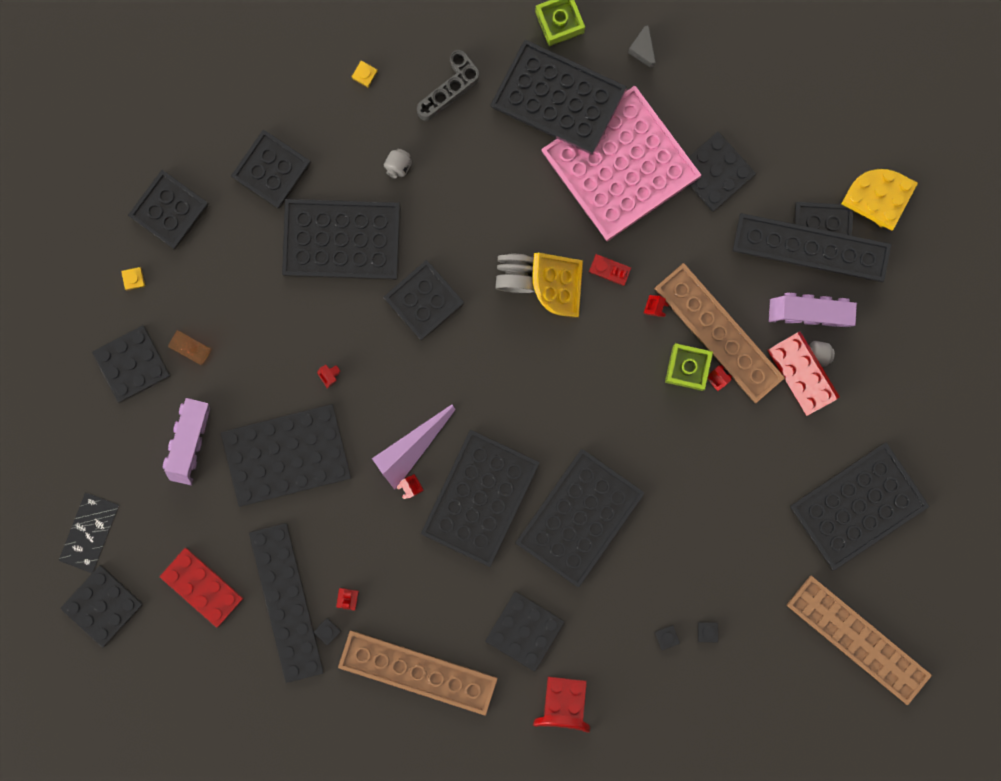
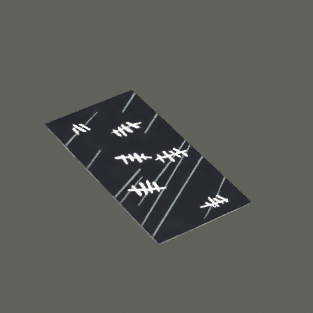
(88, 532)

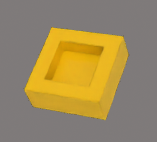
(364, 74)
(133, 278)

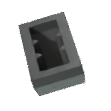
(642, 48)

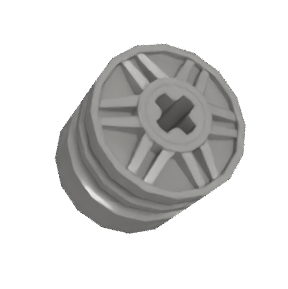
(516, 273)

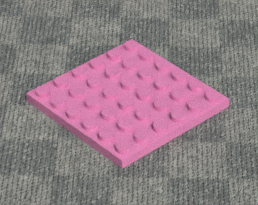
(630, 171)

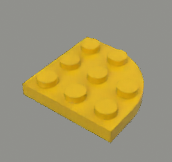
(880, 196)
(558, 283)

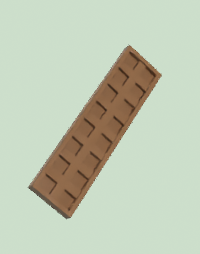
(859, 640)

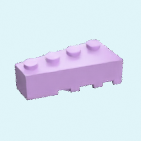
(812, 310)
(186, 441)

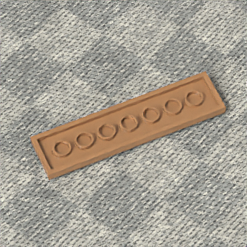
(719, 333)
(417, 672)

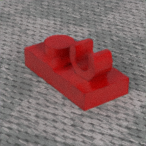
(610, 270)

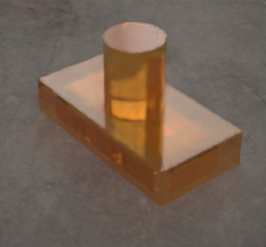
(189, 347)

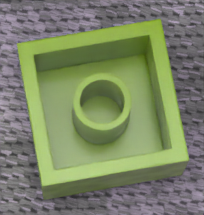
(559, 20)
(688, 367)

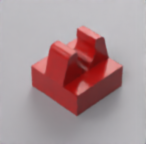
(655, 306)
(328, 375)
(719, 378)
(411, 486)
(347, 599)

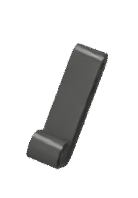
(445, 90)

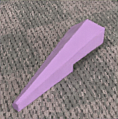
(401, 456)

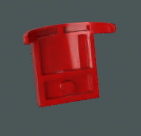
(564, 704)

